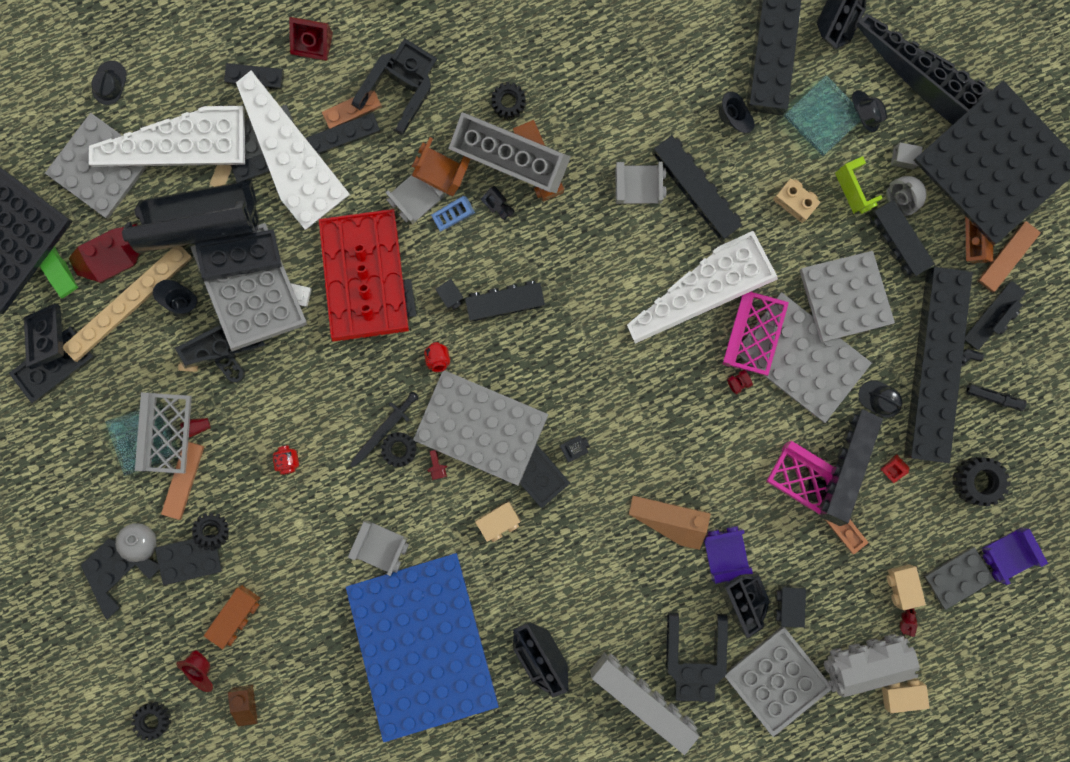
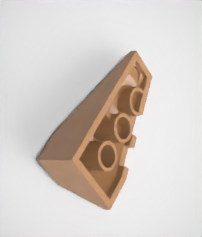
(675, 522)

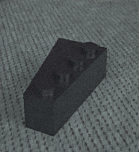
(210, 348)

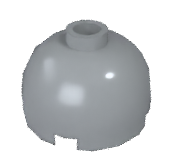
(908, 194)
(136, 542)

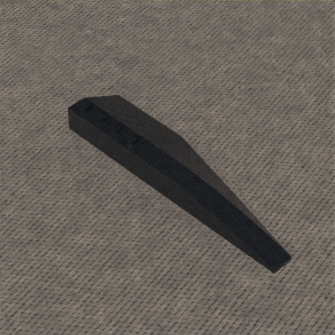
(928, 74)

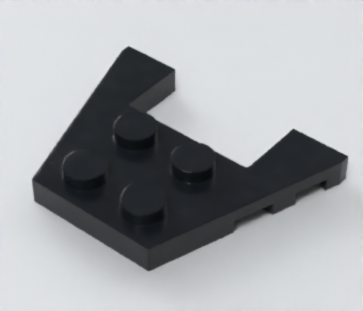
(106, 569)

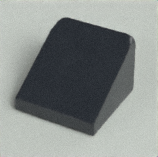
(812, 496)

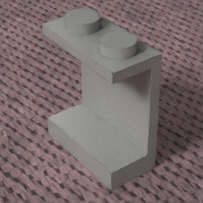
(639, 184)
(414, 198)
(379, 547)

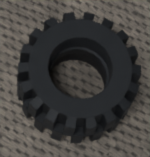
(996, 481)

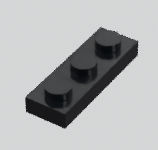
(269, 77)

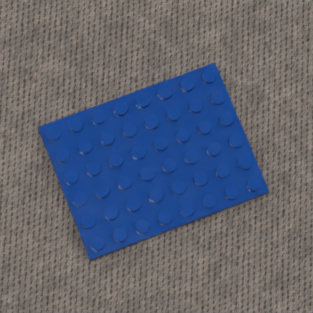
(421, 647)

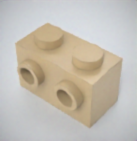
(796, 200)
(498, 521)
(905, 587)
(905, 696)

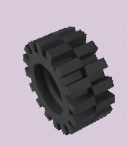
(505, 90)
(387, 449)
(203, 541)
(143, 729)

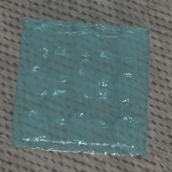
(823, 115)
(124, 438)

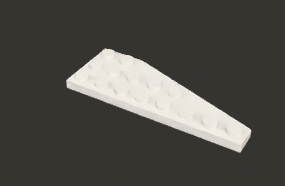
(196, 138)
(296, 168)
(723, 276)

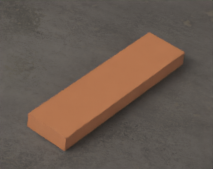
(1009, 256)
(182, 483)

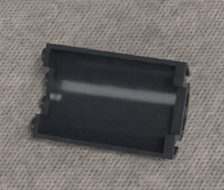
(193, 217)

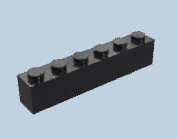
(697, 188)
(850, 468)

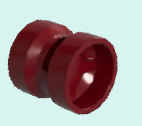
(739, 382)

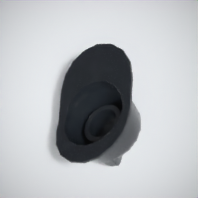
(109, 82)
(870, 110)
(735, 113)
(175, 297)
(880, 398)

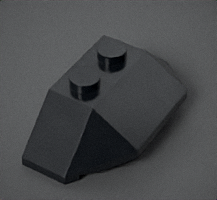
(839, 21)
(746, 602)
(541, 658)

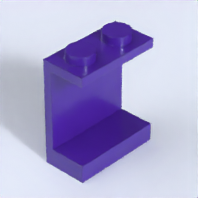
(726, 554)
(1013, 554)

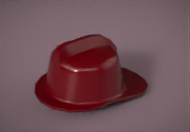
(196, 670)

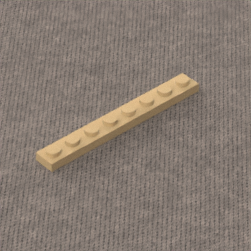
(126, 303)

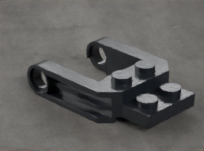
(408, 67)
(695, 678)

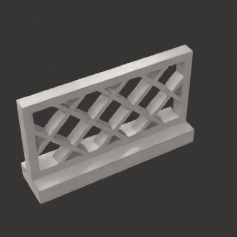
(146, 433)

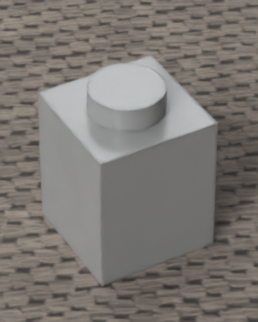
(904, 155)

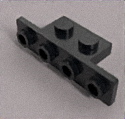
(996, 316)

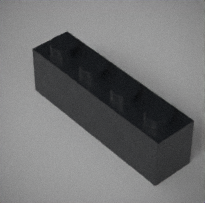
(901, 239)
(504, 302)

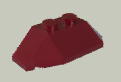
(104, 256)

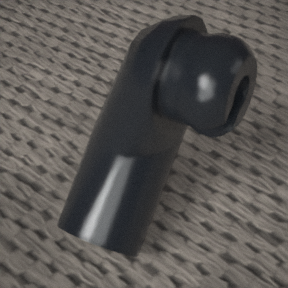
(969, 354)

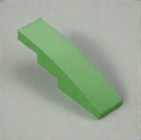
(58, 274)

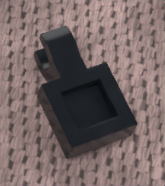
(495, 202)

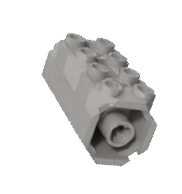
(871, 665)

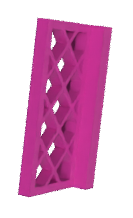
(739, 327)
(808, 460)

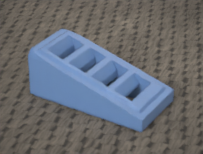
(462, 200)

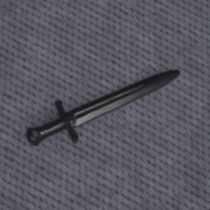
(390, 422)

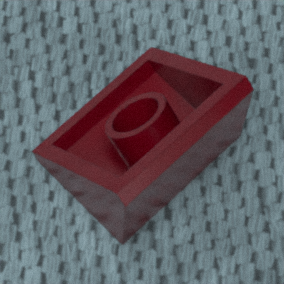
(309, 38)

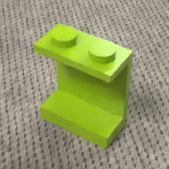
(852, 188)

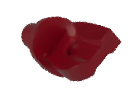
(437, 471)
(909, 622)

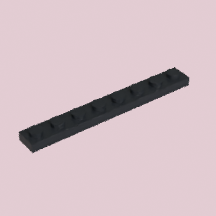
(321, 142)

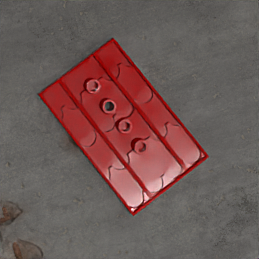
(363, 275)

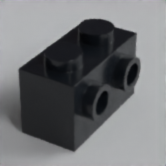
(790, 606)

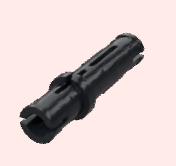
(1003, 399)

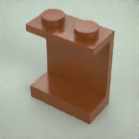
(438, 169)

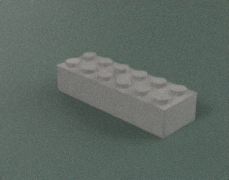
(509, 152)
(644, 703)

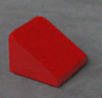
(895, 468)

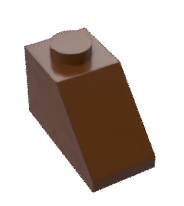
(243, 705)

